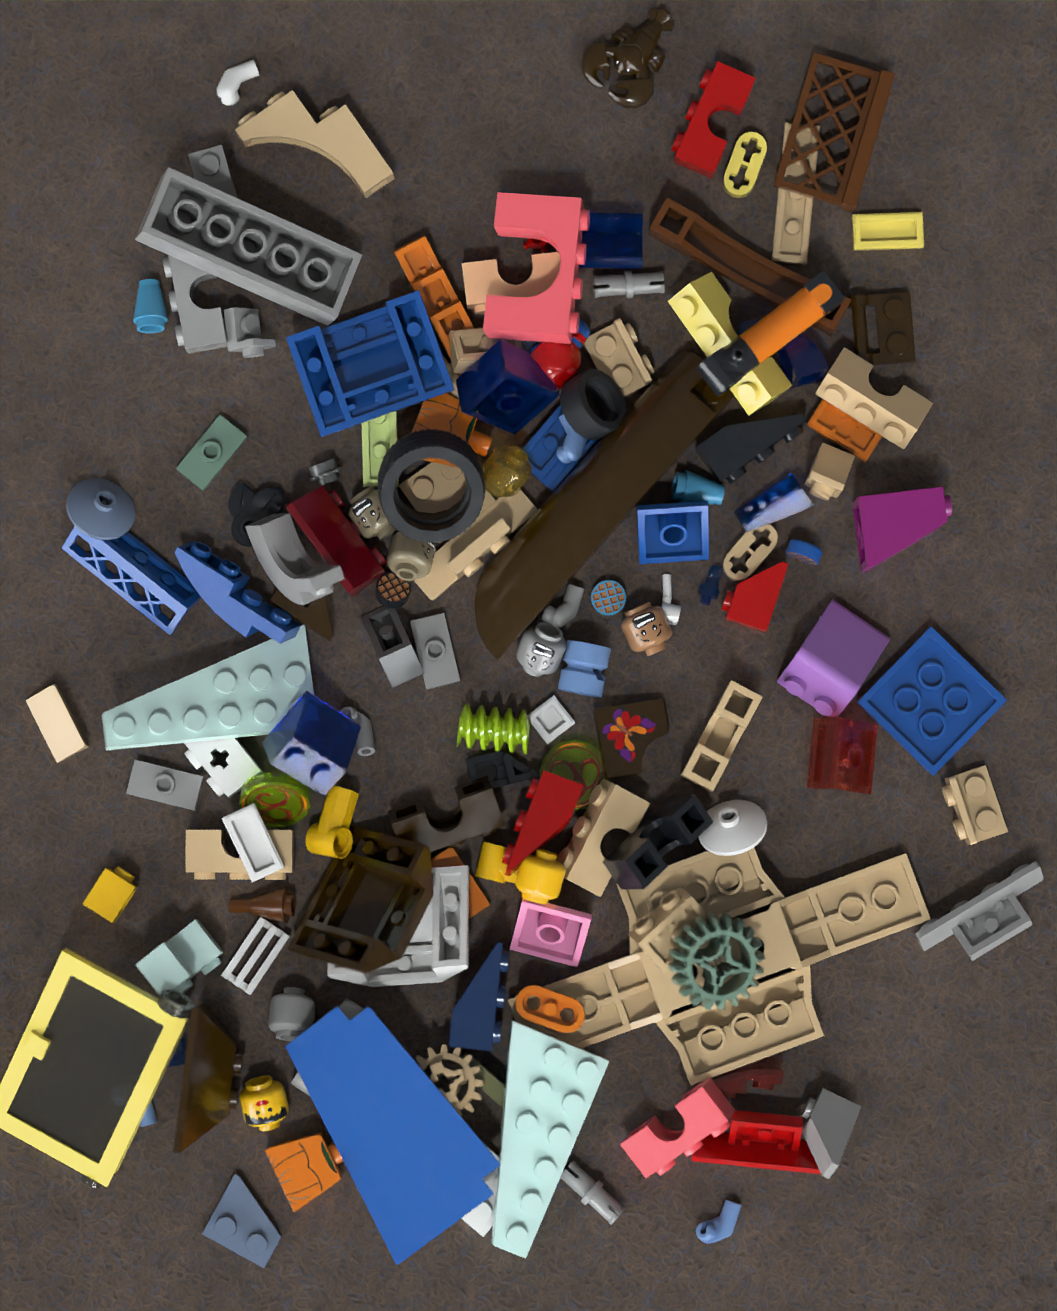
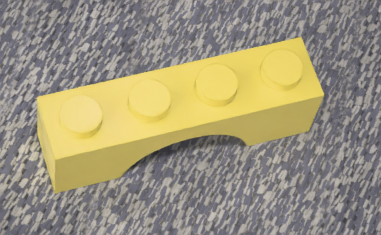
(705, 313)

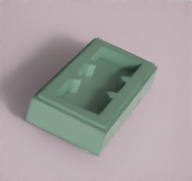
(211, 453)

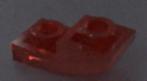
(736, 1081)

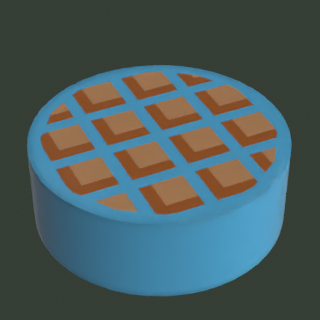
(608, 598)

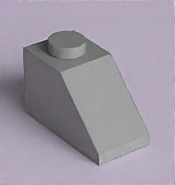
(828, 1128)

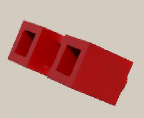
(723, 91)

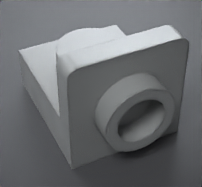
(244, 332)

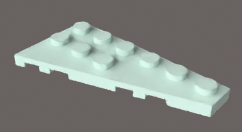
(223, 701)
(542, 1115)

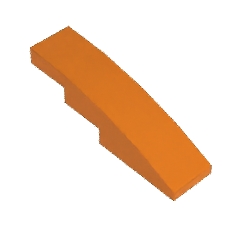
(438, 296)

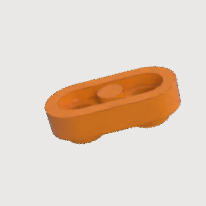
(550, 1009)

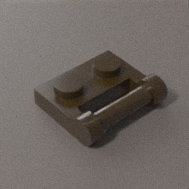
(893, 327)

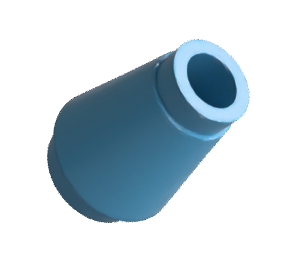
(150, 308)
(695, 488)

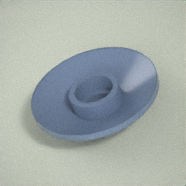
(95, 518)

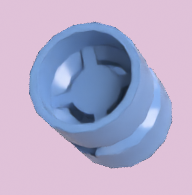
(584, 668)

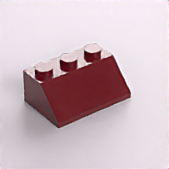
(337, 539)

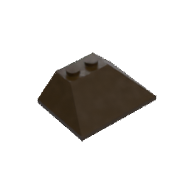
(367, 903)
(207, 1077)

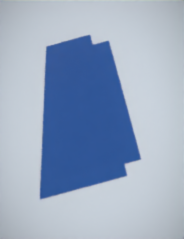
(393, 1129)

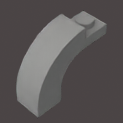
(288, 562)

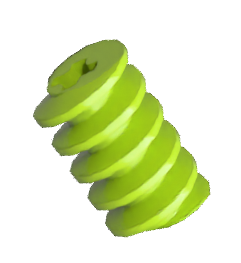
(493, 728)

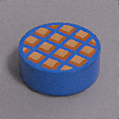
(804, 552)

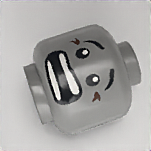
(541, 649)

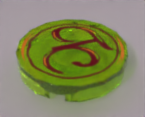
(576, 762)
(278, 799)

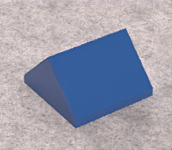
(673, 532)

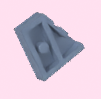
(242, 1224)

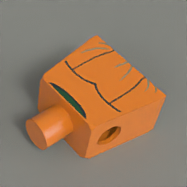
(445, 414)
(305, 1167)

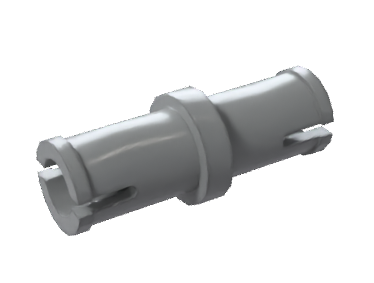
(628, 284)
(592, 1192)

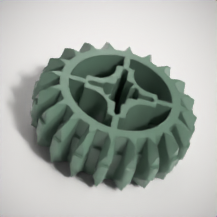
(713, 989)

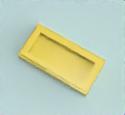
(887, 231)

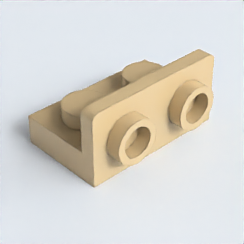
(615, 354)
(974, 805)
(658, 930)

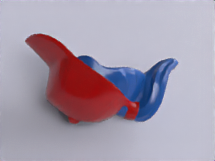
(561, 360)

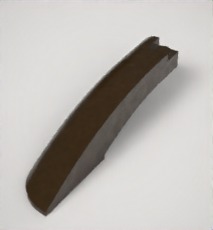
(594, 501)

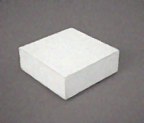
(550, 719)

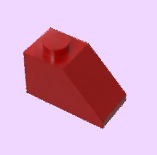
(755, 598)

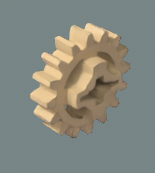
(461, 1076)

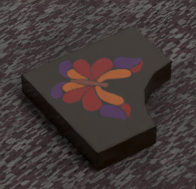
(625, 734)

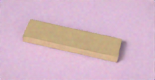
(793, 209)

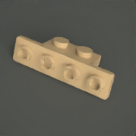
(465, 552)

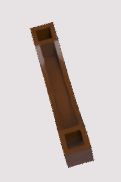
(722, 254)

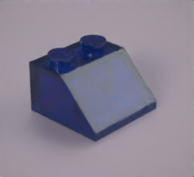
(505, 388)
(313, 743)

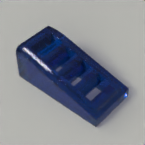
(774, 504)

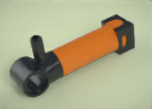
(770, 333)

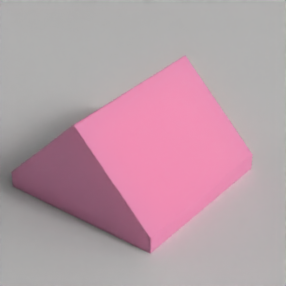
(550, 932)

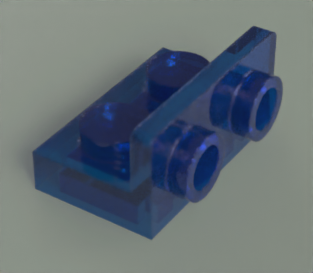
(614, 240)

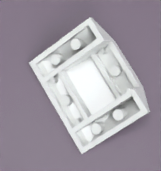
(438, 944)

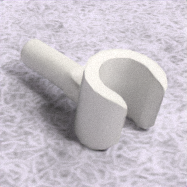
(671, 611)

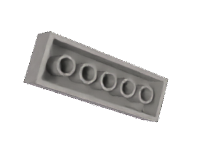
(248, 246)

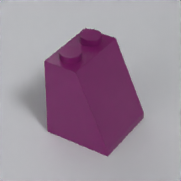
(896, 521)

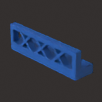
(140, 565)

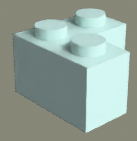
(181, 958)

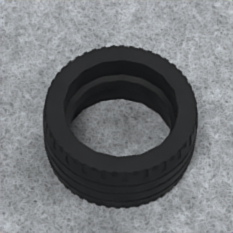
(423, 525)

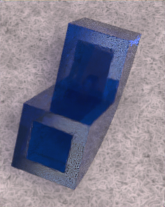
(799, 358)

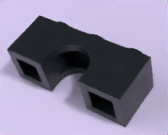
(640, 856)

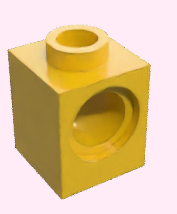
(111, 893)

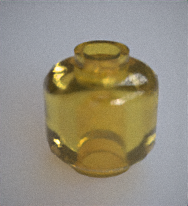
(506, 471)

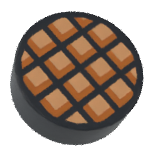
(392, 590)

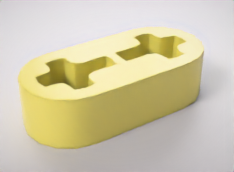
(736, 161)

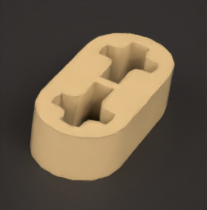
(756, 557)

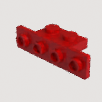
(760, 1142)

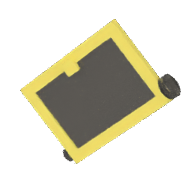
(90, 1066)

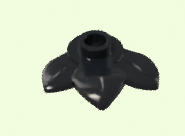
(249, 508)

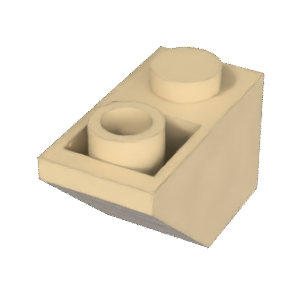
(829, 472)

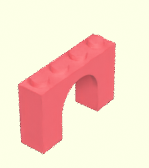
(550, 313)

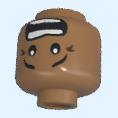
(646, 628)

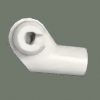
(232, 79)

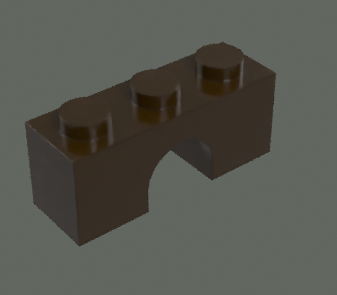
(475, 815)

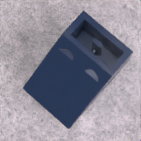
(475, 1013)

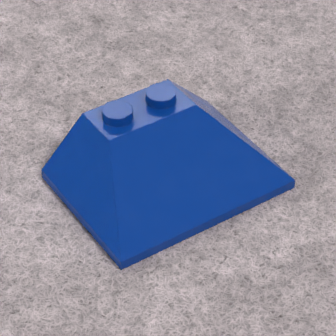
(370, 364)

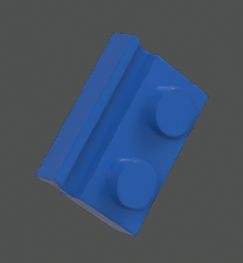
(543, 455)

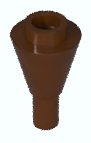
(273, 905)

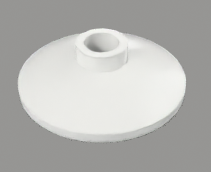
(735, 828)

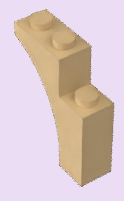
(335, 137)

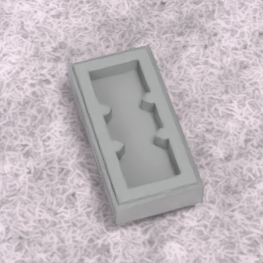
(435, 651)
(165, 785)

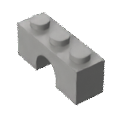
(199, 327)

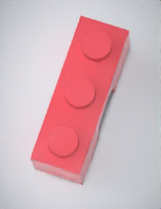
(655, 1146)

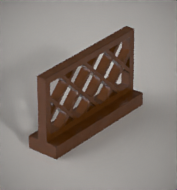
(863, 141)

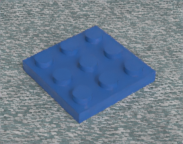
(931, 701)

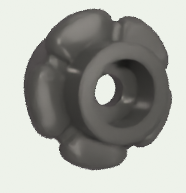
(325, 472)

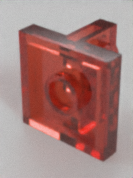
(842, 755)

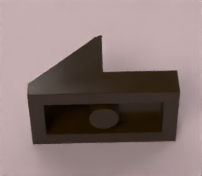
(315, 616)

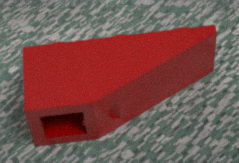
(547, 816)

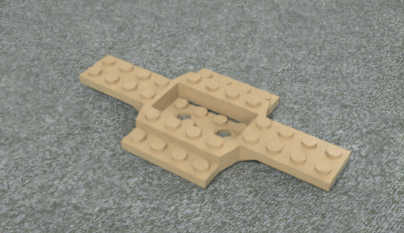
(794, 935)

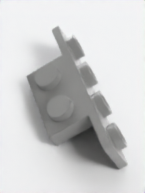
(986, 918)

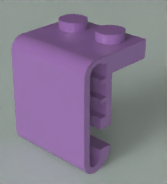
(834, 660)

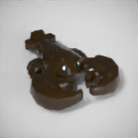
(629, 58)

